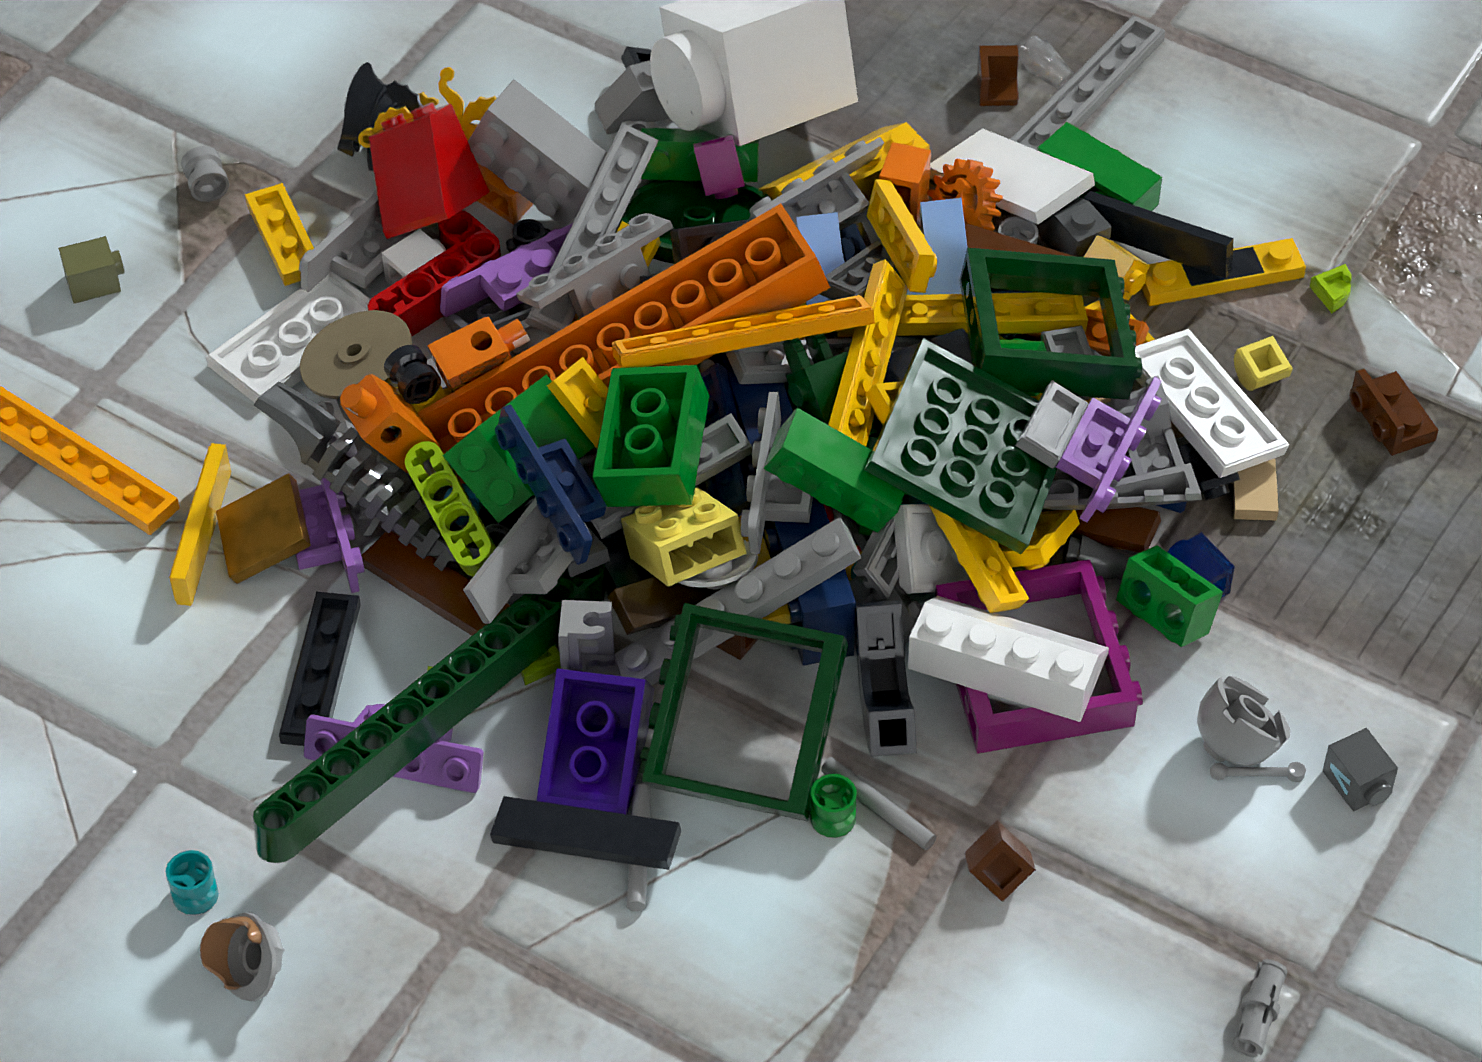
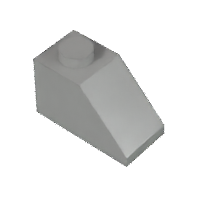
(630, 98)

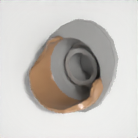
(243, 954)

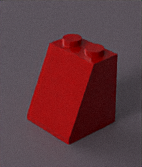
(423, 169)

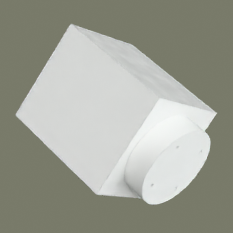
(752, 64)

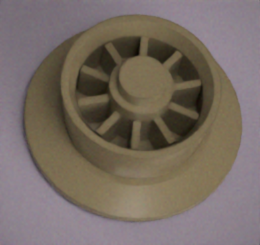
(351, 350)

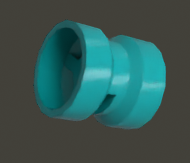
(192, 882)

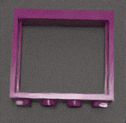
(1033, 725)

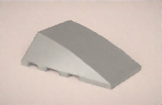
(1153, 475)

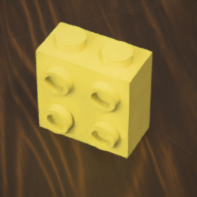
(683, 539)

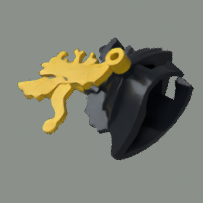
(373, 101)

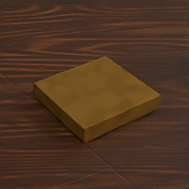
(263, 528)

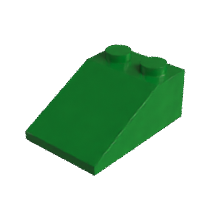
(492, 471)

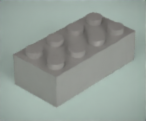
(537, 153)

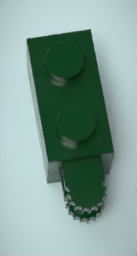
(816, 385)

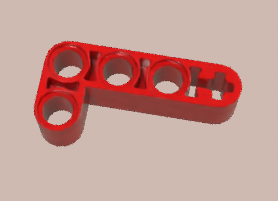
(418, 294)

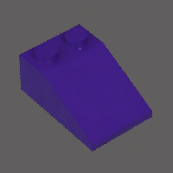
(594, 740)

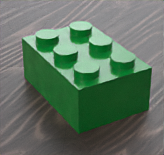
(651, 436)

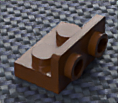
(1392, 411)

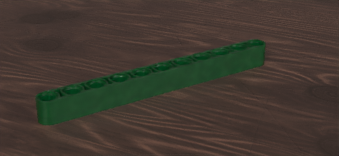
(415, 719)

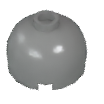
(1238, 723)

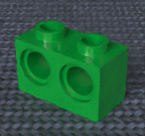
(1169, 596)

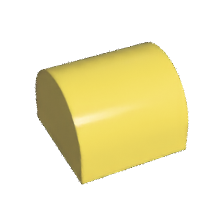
(1261, 364)

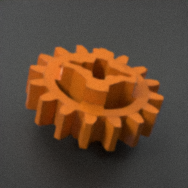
(973, 184)

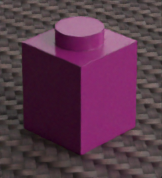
(719, 167)

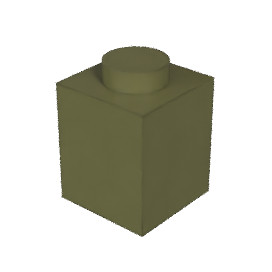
(91, 269)

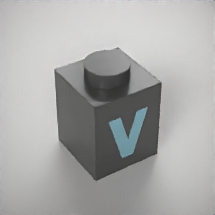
(1360, 770)

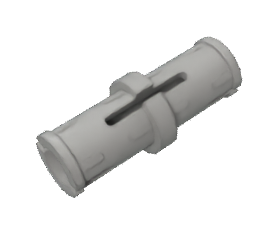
(1260, 1008)

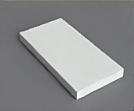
(1030, 180)
(275, 342)
(1209, 405)

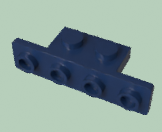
(558, 482)

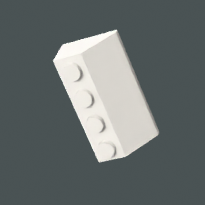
(1005, 657)

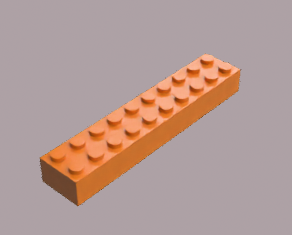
(740, 275)

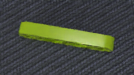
(447, 510)

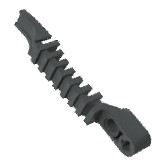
(313, 429)

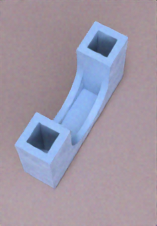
(940, 223)

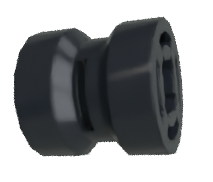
(412, 374)

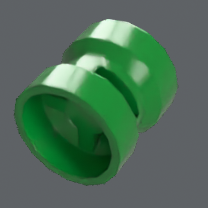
(833, 805)

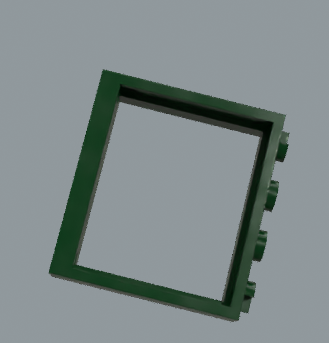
(1057, 274)
(674, 678)

